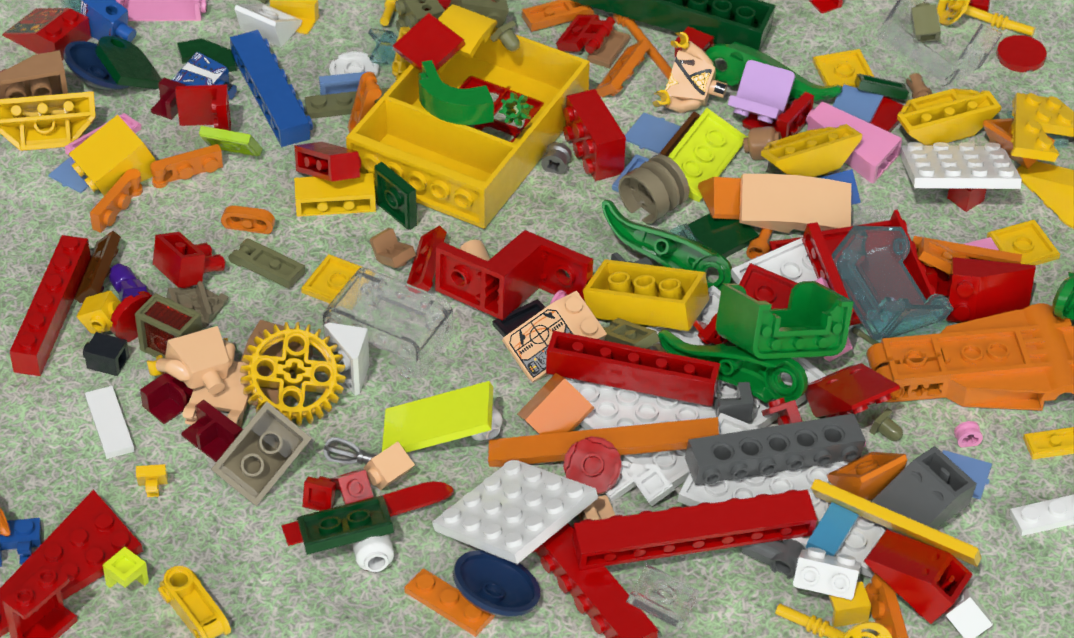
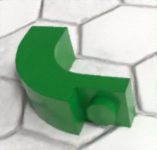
(453, 104)

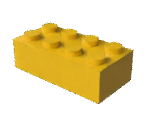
(647, 294)

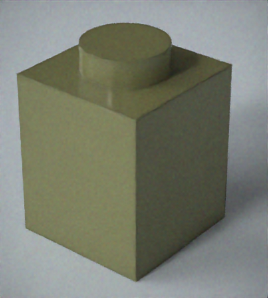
(925, 22)

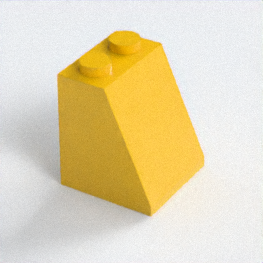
(110, 154)

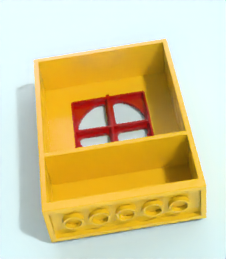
(459, 165)

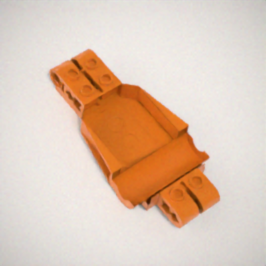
(984, 362)

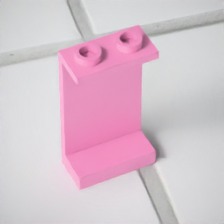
(164, 10)

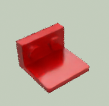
(204, 106)
(790, 121)

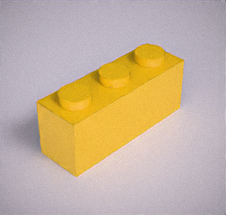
(323, 197)

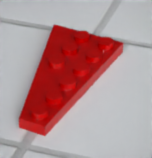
(77, 549)

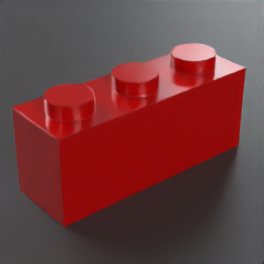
(327, 161)

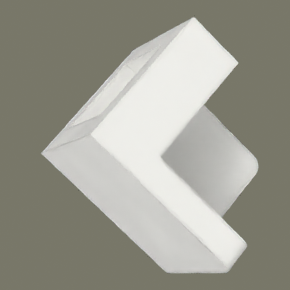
(968, 615)

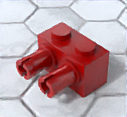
(183, 261)

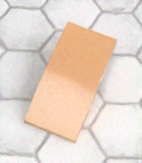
(793, 201)

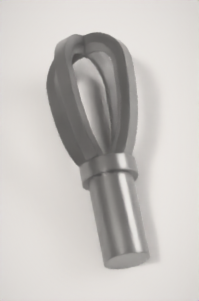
(360, 456)

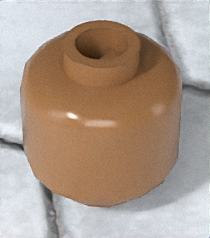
(757, 140)

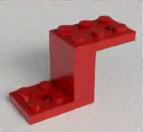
(511, 274)

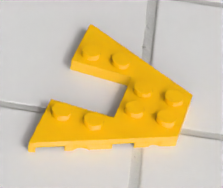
(1034, 118)

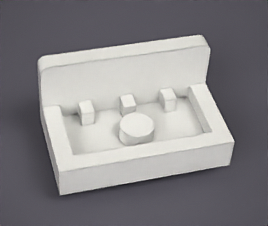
(827, 573)

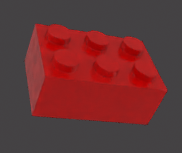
(594, 135)

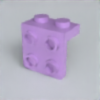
(762, 91)

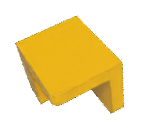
(851, 611)

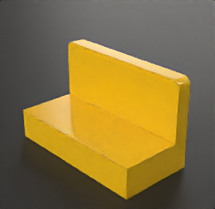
(302, 9)

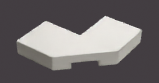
(647, 477)

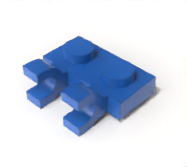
(23, 536)

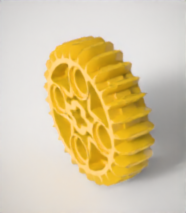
(303, 369)

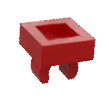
(319, 493)

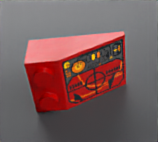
(49, 30)

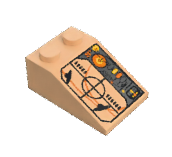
(531, 339)

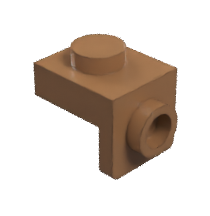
(389, 250)

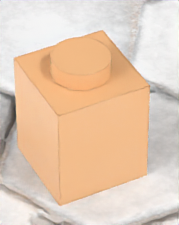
(388, 466)

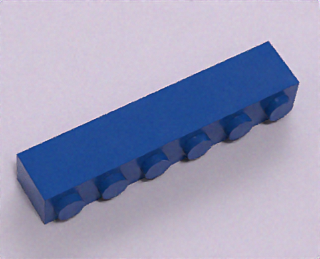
(271, 88)

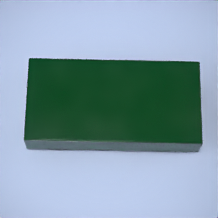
(881, 86)

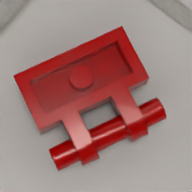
(587, 32)

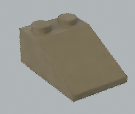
(261, 453)

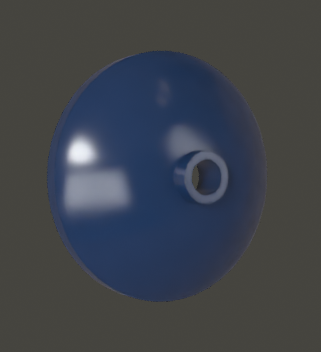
(86, 65)
(496, 584)

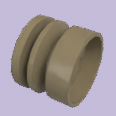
(655, 187)

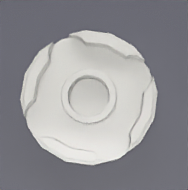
(353, 59)

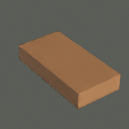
(610, 49)

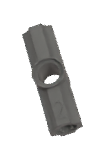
(779, 555)

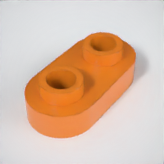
(248, 219)

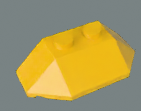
(948, 115)
(46, 119)
(813, 151)

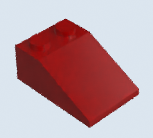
(987, 288)

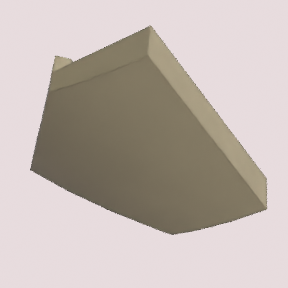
(200, 300)

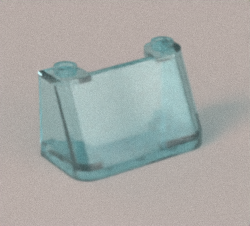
(881, 285)

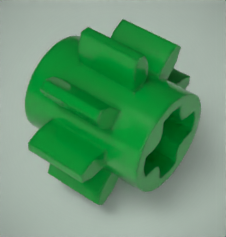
(509, 111)

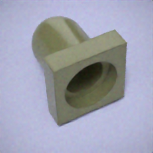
(507, 36)
(887, 426)

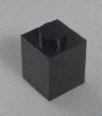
(106, 354)

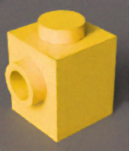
(97, 311)

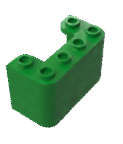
(809, 327)

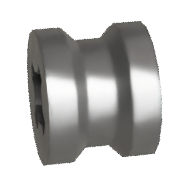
(556, 158)

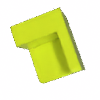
(124, 569)

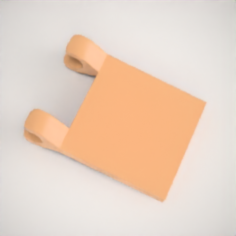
(229, 399)

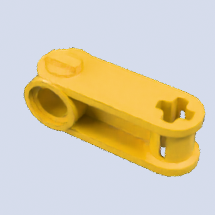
(193, 603)

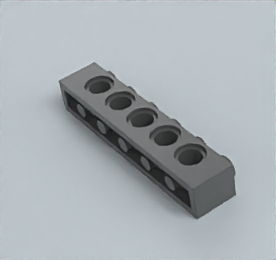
(774, 449)

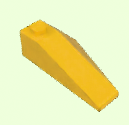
(1053, 186)

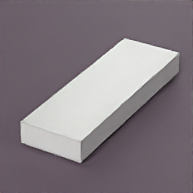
(109, 422)

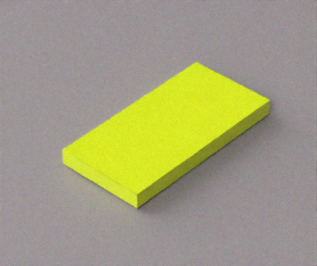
(706, 150)
(439, 418)

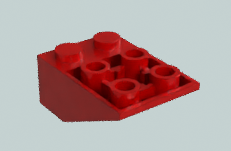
(848, 391)
(918, 573)

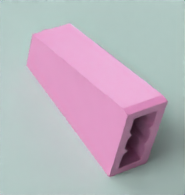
(875, 150)

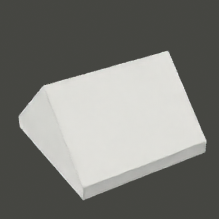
(270, 22)
(354, 347)

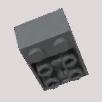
(928, 490)

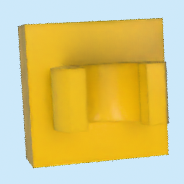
(151, 477)

